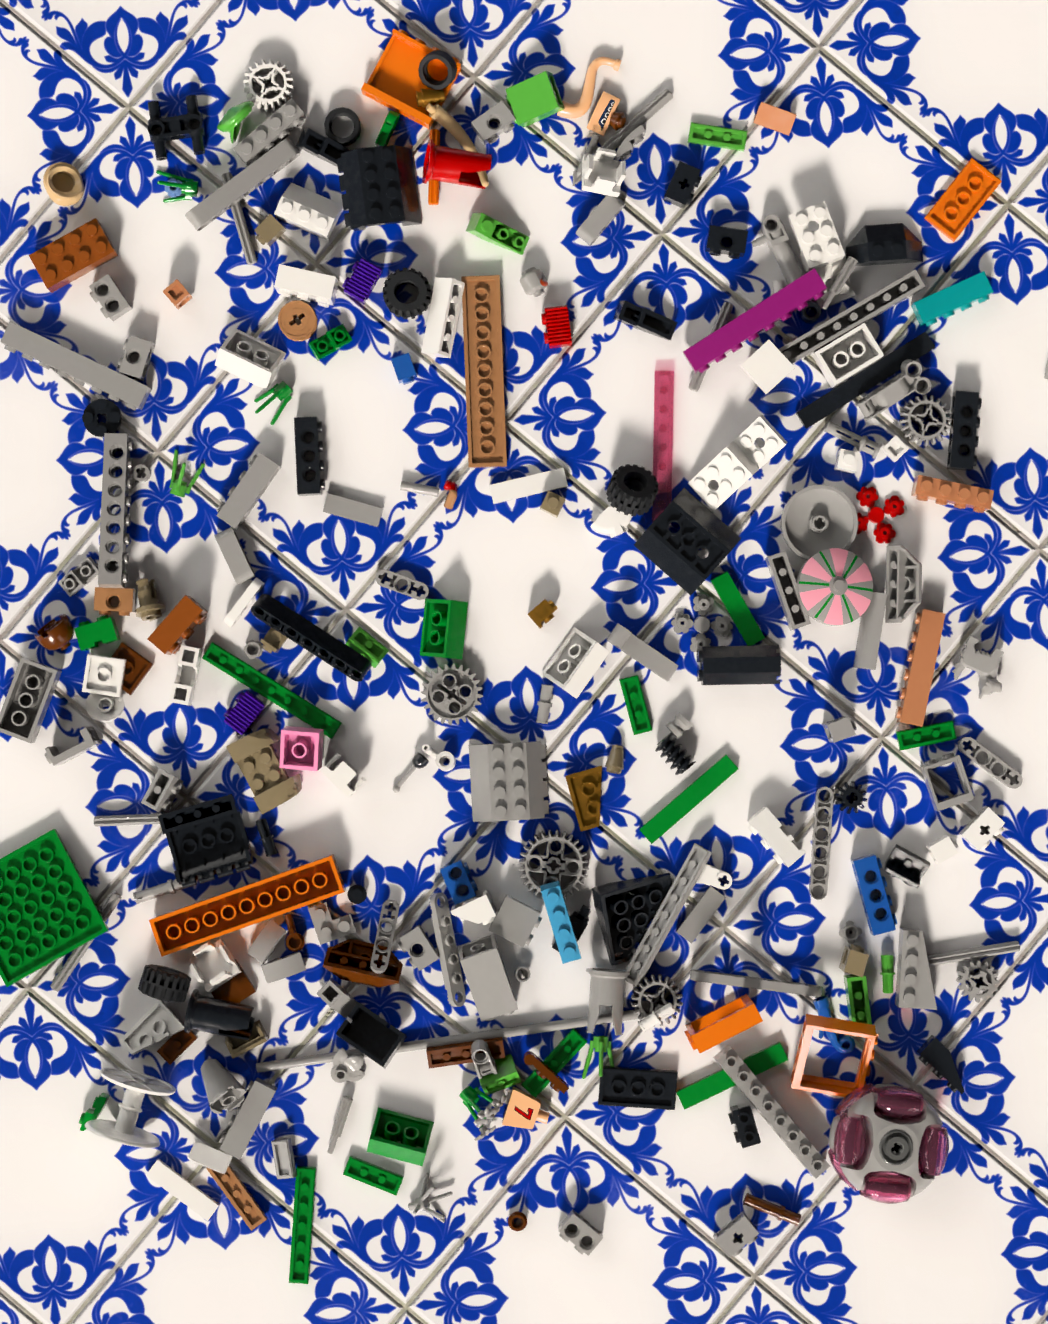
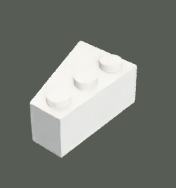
(775, 837)

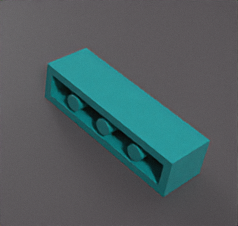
(951, 299)

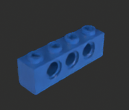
(860, 868)

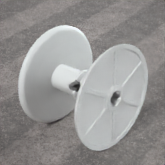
(124, 1129)

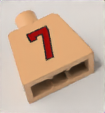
(523, 1110)

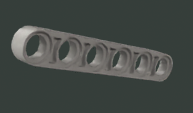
(825, 843)

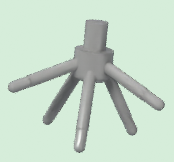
(423, 1202)

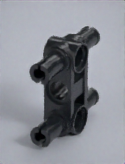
(176, 127)

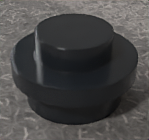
(357, 894)

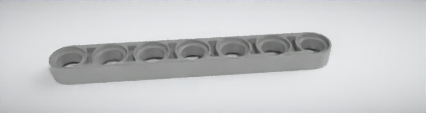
(756, 983)

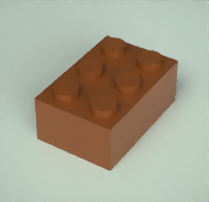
(178, 625)

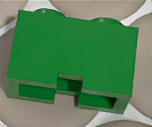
(102, 630)

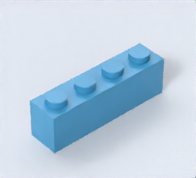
(560, 922)

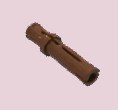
(772, 1209)

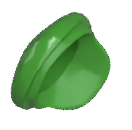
(233, 119)

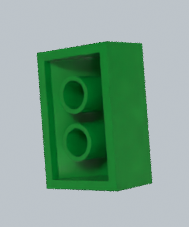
(443, 628)
(400, 1136)

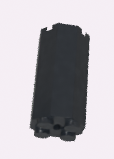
(738, 665)

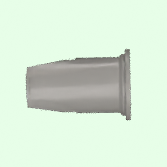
(606, 989)

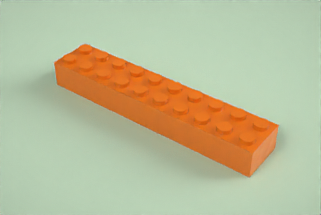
(247, 905)

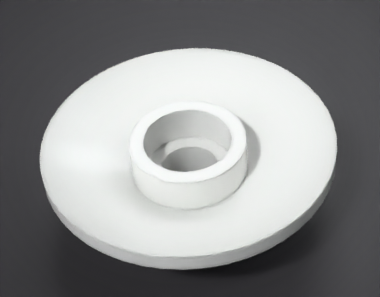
(96, 702)

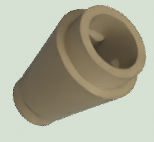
(615, 760)

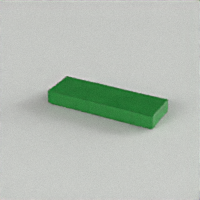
(635, 705)
(926, 735)
(373, 1175)

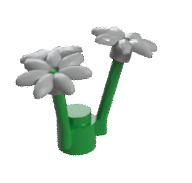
(470, 1098)

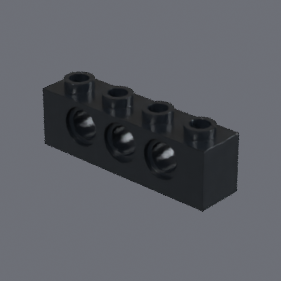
(302, 426)
(955, 459)

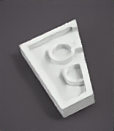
(152, 1028)

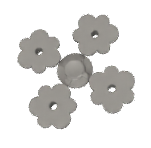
(701, 623)

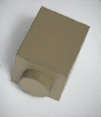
(269, 230)
(552, 504)

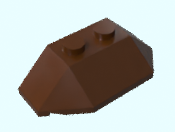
(352, 961)

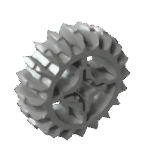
(932, 421)
(642, 993)

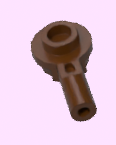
(294, 941)

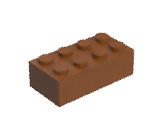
(73, 255)

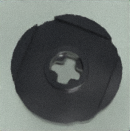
(102, 407)

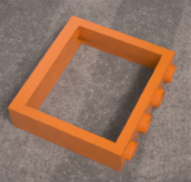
(722, 1023)
(827, 1085)

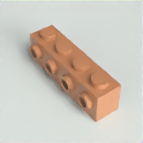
(953, 493)

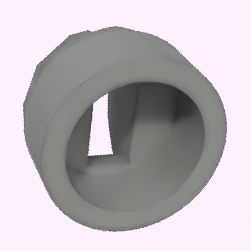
(525, 971)

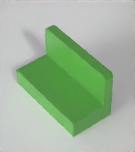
(506, 1076)

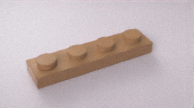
(239, 1197)

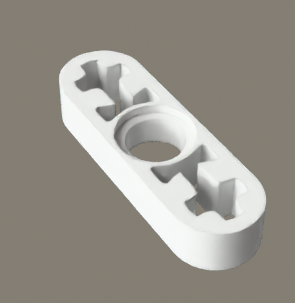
(244, 601)

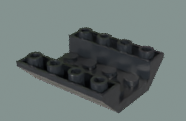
(678, 552)

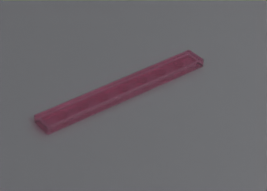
(663, 439)

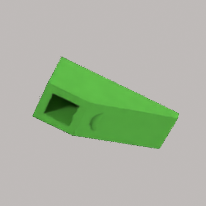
(497, 233)

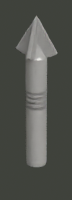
(577, 175)

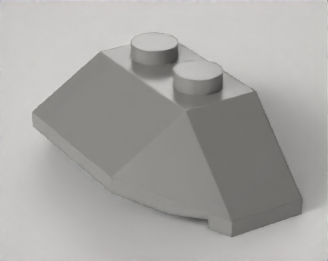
(902, 584)

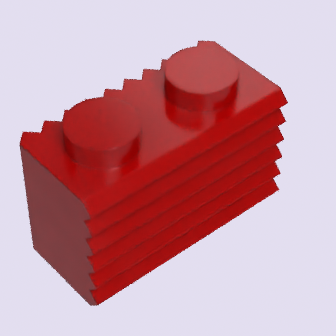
(557, 326)

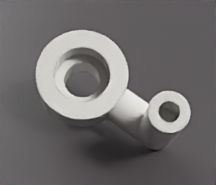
(440, 758)

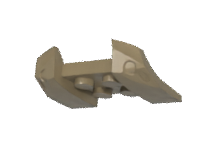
(262, 771)

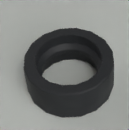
(427, 79)
(343, 112)

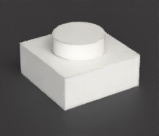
(894, 448)

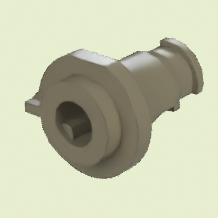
(148, 600)

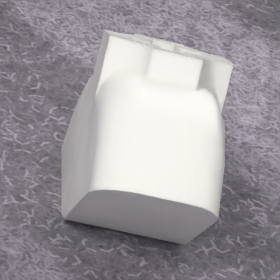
(612, 522)

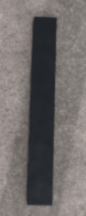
(864, 380)

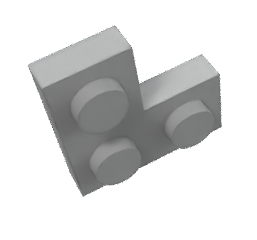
(328, 928)

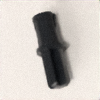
(266, 837)

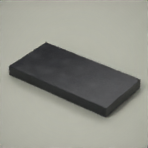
(638, 1087)

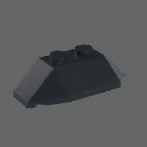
(885, 245)

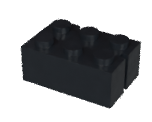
(371, 1035)

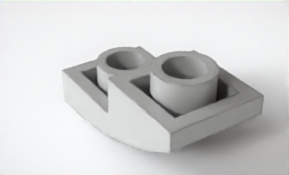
(626, 148)
(79, 577)
(266, 941)
(283, 968)

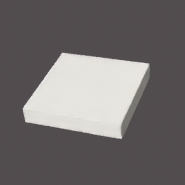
(767, 366)
(104, 675)

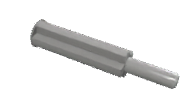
(840, 280)
(340, 1121)

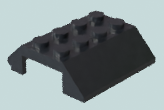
(379, 187)
(207, 840)

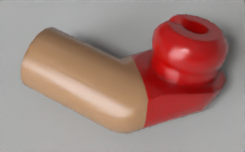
(452, 495)

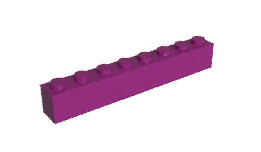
(755, 320)

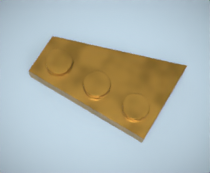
(586, 795)

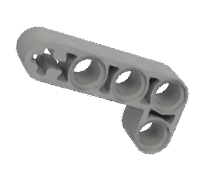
(642, 652)

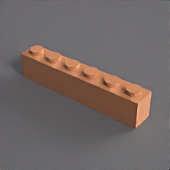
(920, 668)

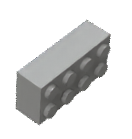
(28, 699)

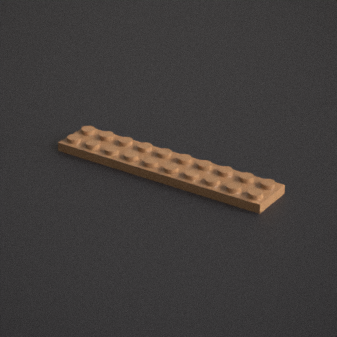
(484, 371)

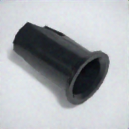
(218, 1017)

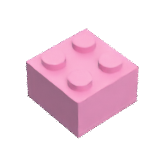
(301, 748)

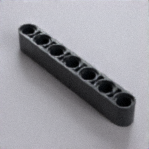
(311, 637)

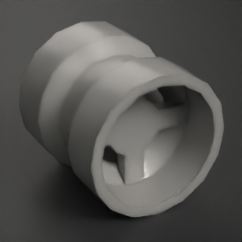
(679, 721)

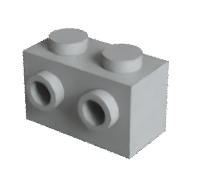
(162, 792)

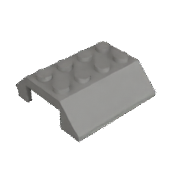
(508, 781)

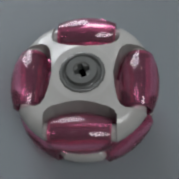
(879, 1150)

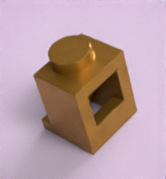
(543, 612)

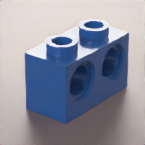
(454, 883)

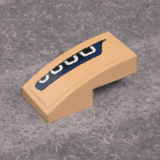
(601, 116)

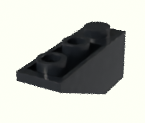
(940, 1058)

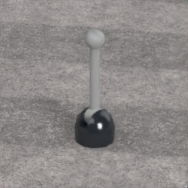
(418, 761)

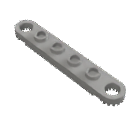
(447, 950)

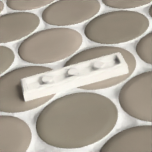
(528, 485)
(182, 1189)

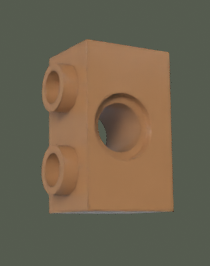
(103, 598)

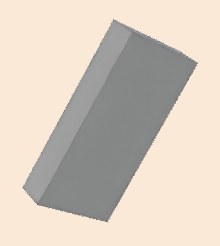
(284, 1158)

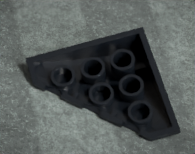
(626, 910)

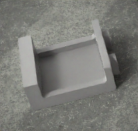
(91, 741)

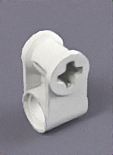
(710, 877)

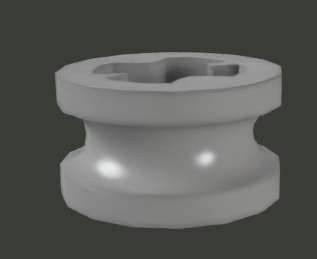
(136, 474)

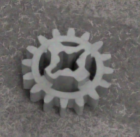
(974, 988)

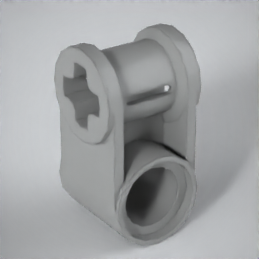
(483, 1062)

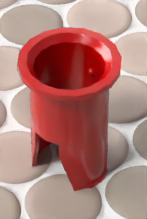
(454, 165)

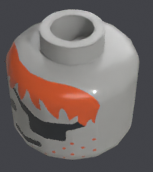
(533, 282)

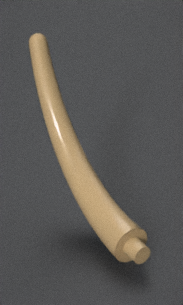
(449, 123)

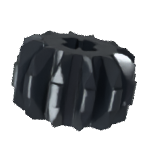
(847, 791)

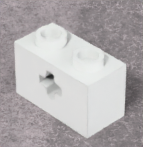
(972, 830)

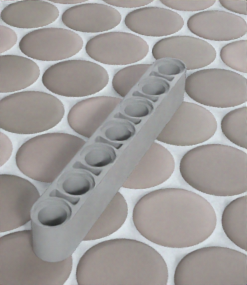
(243, 184)

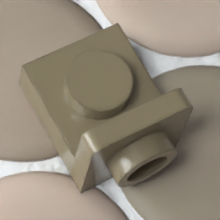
(273, 641)

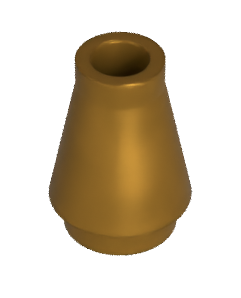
(430, 96)

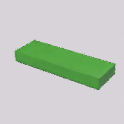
(717, 136)

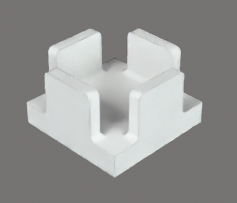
(603, 173)
(342, 775)
(213, 965)

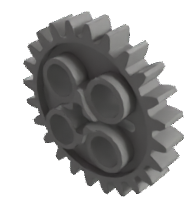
(442, 709)

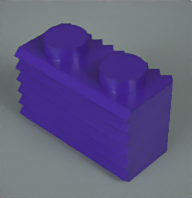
(362, 280)
(244, 712)

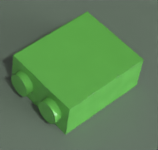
(534, 99)

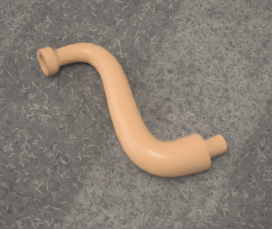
(584, 103)

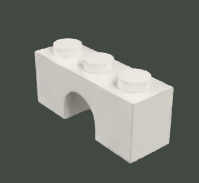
(185, 682)

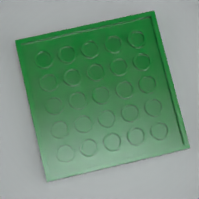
(42, 908)

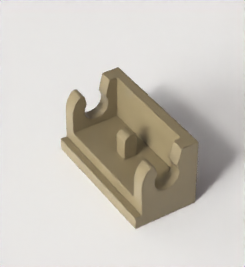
(239, 1046)

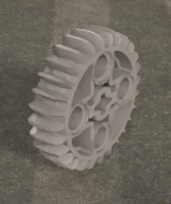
(543, 863)

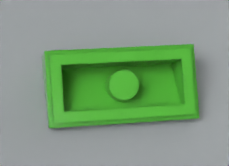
(367, 646)

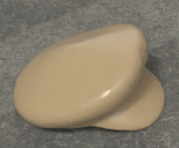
(63, 184)

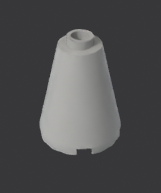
(221, 1087)

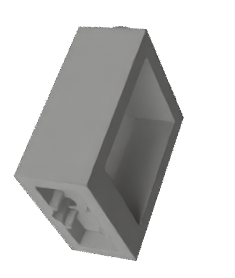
(954, 800)

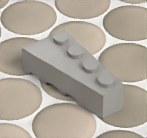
(913, 979)

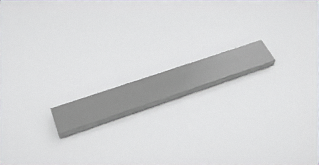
(667, 914)

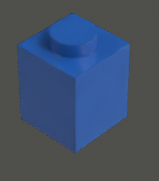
(404, 369)

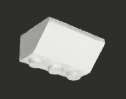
(308, 211)
(250, 359)
(575, 662)
(476, 909)

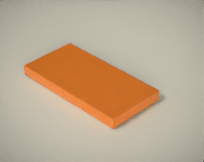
(962, 199)

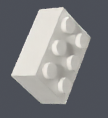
(306, 285)
(848, 355)

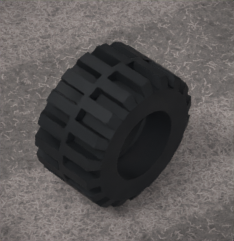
(407, 277)
(621, 489)
(164, 983)

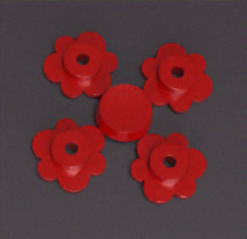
(877, 514)

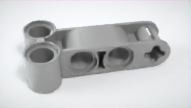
(894, 390)

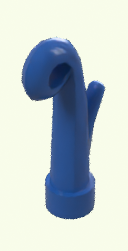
(822, 1006)

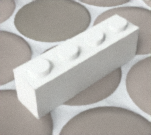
(443, 317)

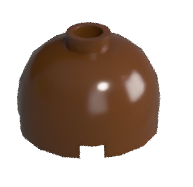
(56, 634)

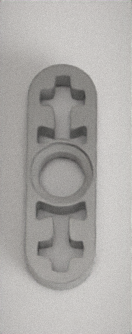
(390, 574)

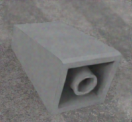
(487, 978)

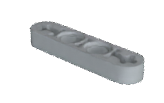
(988, 764)
(384, 936)

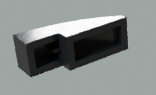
(320, 146)
(645, 320)

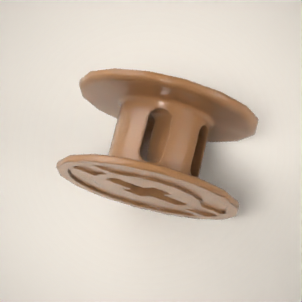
(289, 313)

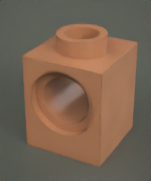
(177, 294)

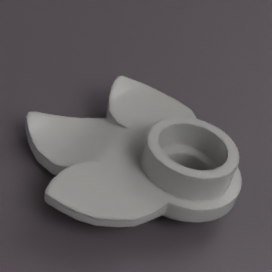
(348, 1065)

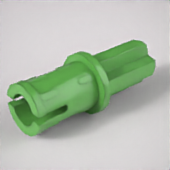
(887, 973)

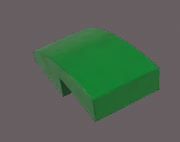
(330, 342)
(99, 1104)

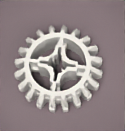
(273, 70)

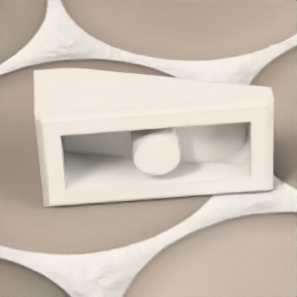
(209, 1157)

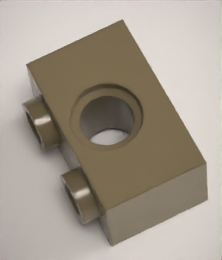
(854, 960)

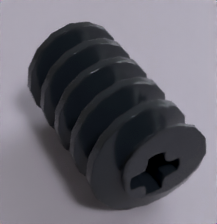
(674, 754)

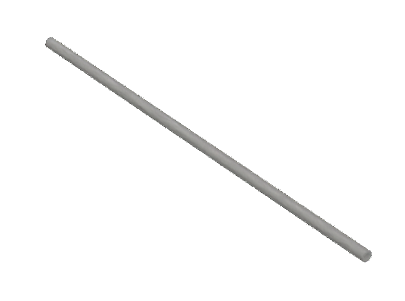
(447, 1040)

